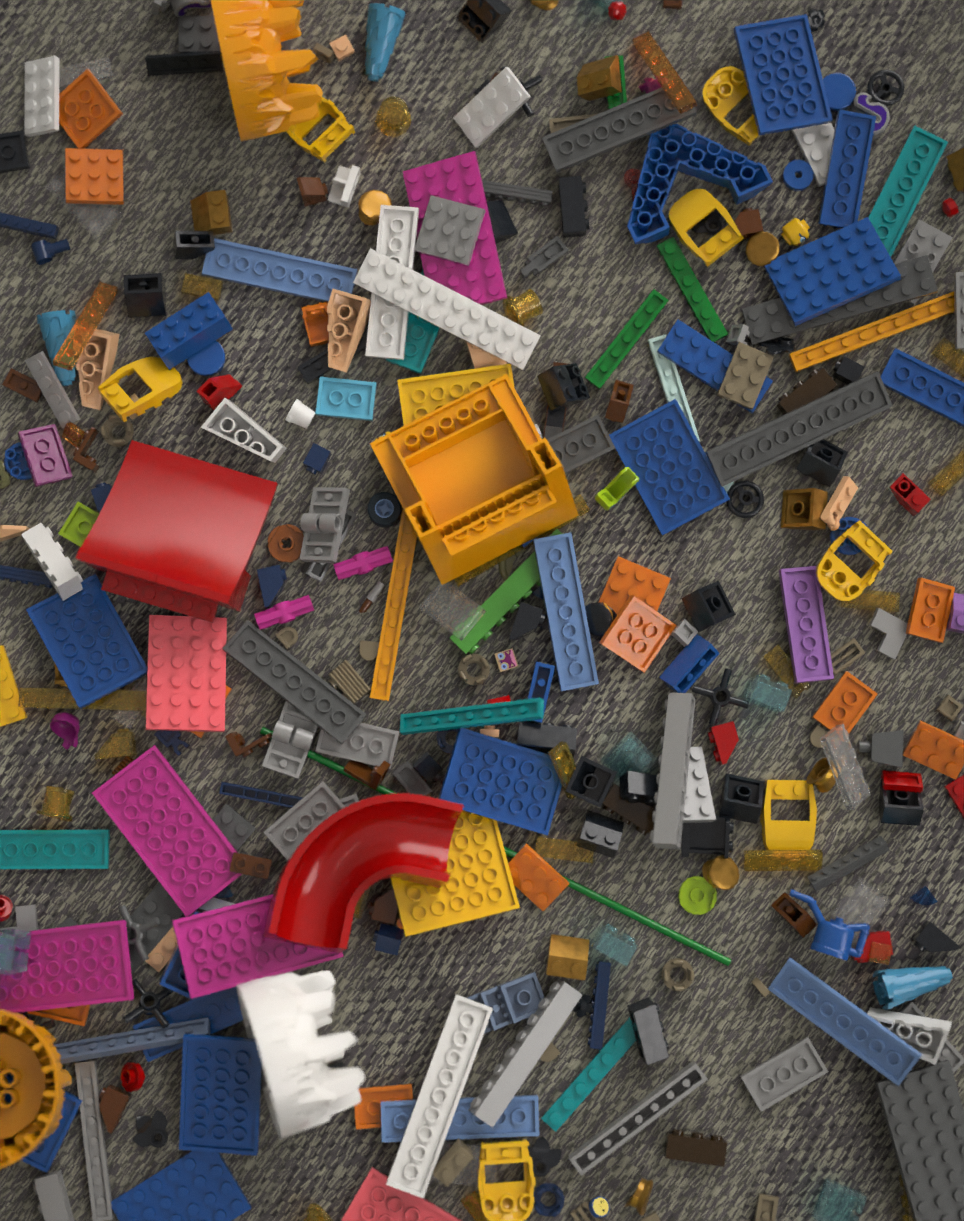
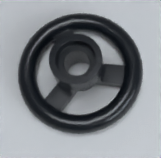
(880, 93)
(738, 486)

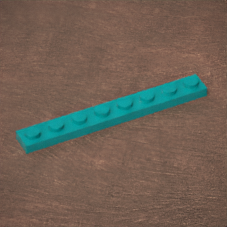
(472, 716)
(590, 1076)

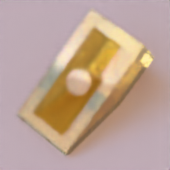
(118, 745)

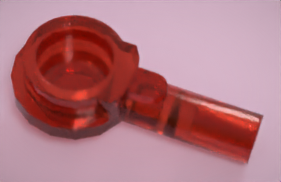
(631, 179)

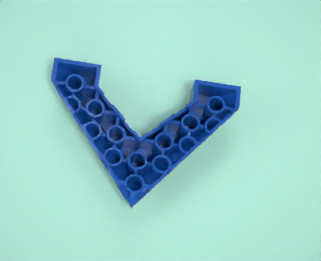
(695, 155)

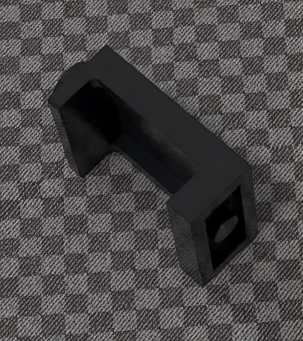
(708, 837)

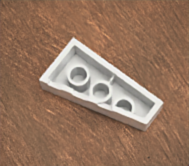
(237, 427)
(52, 561)
(920, 1032)

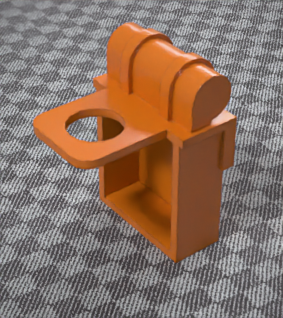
(316, 323)

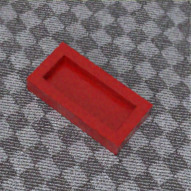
(902, 781)

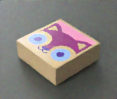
(506, 660)

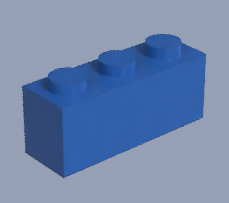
(689, 665)
(541, 683)

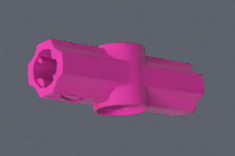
(363, 563)
(284, 612)

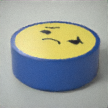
(599, 1207)

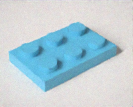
(346, 398)

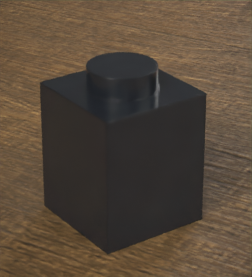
(847, 370)

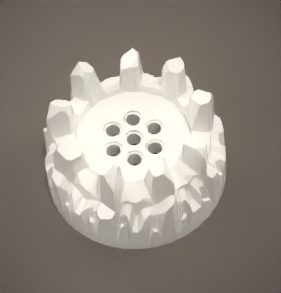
(296, 1081)

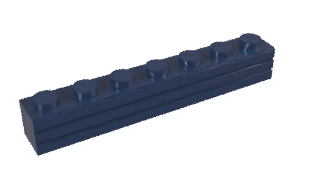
(28, 226)
(24, 575)
(258, 794)
(599, 1004)

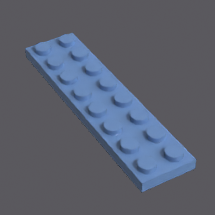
(277, 271)
(565, 611)
(844, 1021)
(517, 1120)

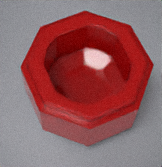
(617, 10)
(949, 207)

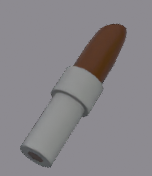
(371, 597)

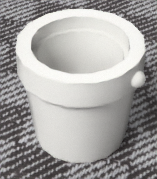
(300, 414)

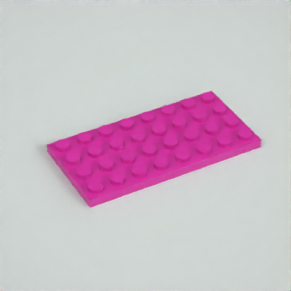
(461, 182)
(169, 830)
(229, 948)
(71, 969)

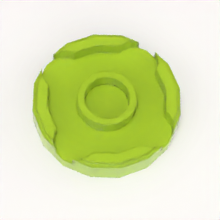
(691, 896)

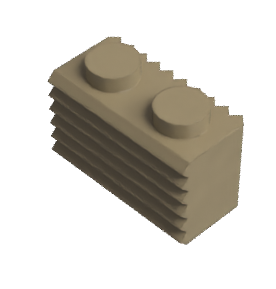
(349, 682)
(453, 1162)

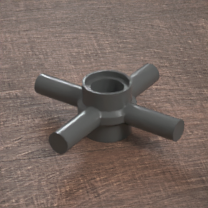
(140, 931)

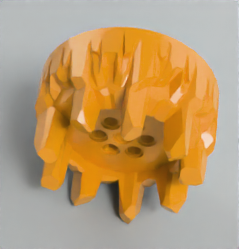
(259, 69)
(36, 1087)

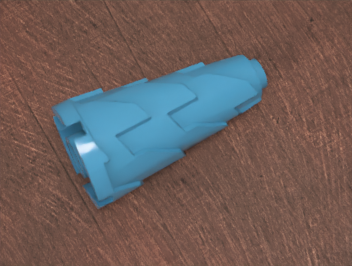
(382, 31)
(55, 329)
(906, 984)

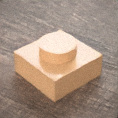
(342, 47)
(490, 730)

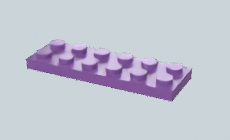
(806, 625)

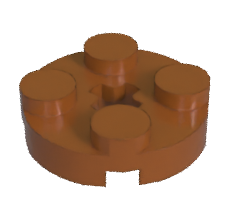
(276, 546)

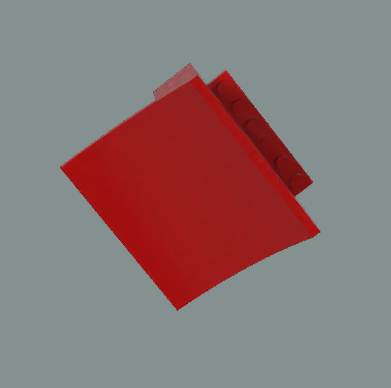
(178, 532)

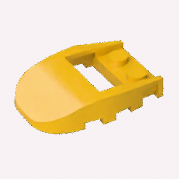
(722, 94)
(330, 138)
(691, 210)
(154, 374)
(837, 577)
(786, 833)
(506, 1199)

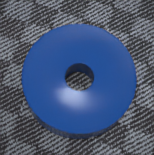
(792, 181)

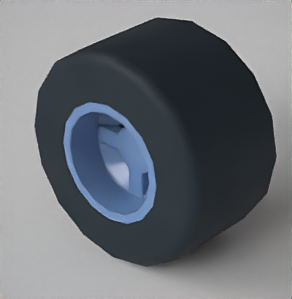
(384, 503)

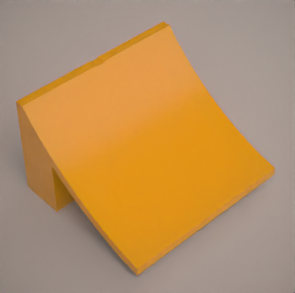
(475, 479)

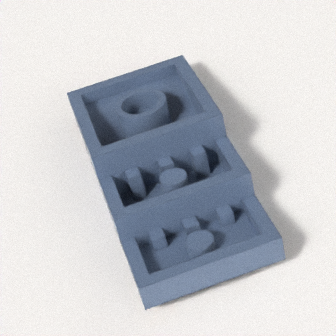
(511, 1001)

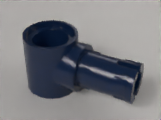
(45, 251)

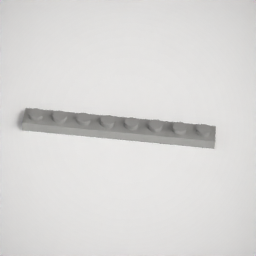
(94, 1141)

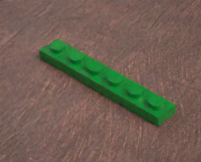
(692, 290)
(626, 339)

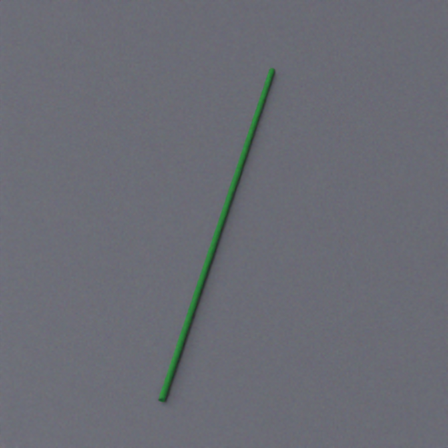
(572, 884)

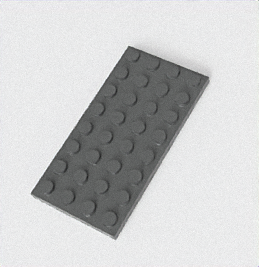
(928, 1140)

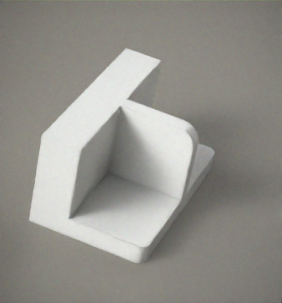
(344, 185)

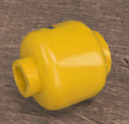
(795, 232)

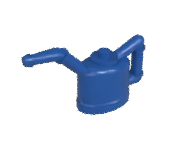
(834, 936)

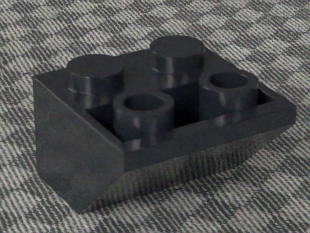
(483, 17)
(145, 295)
(563, 386)

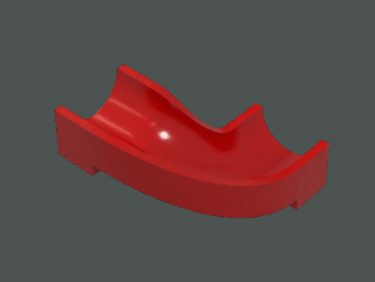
(350, 852)

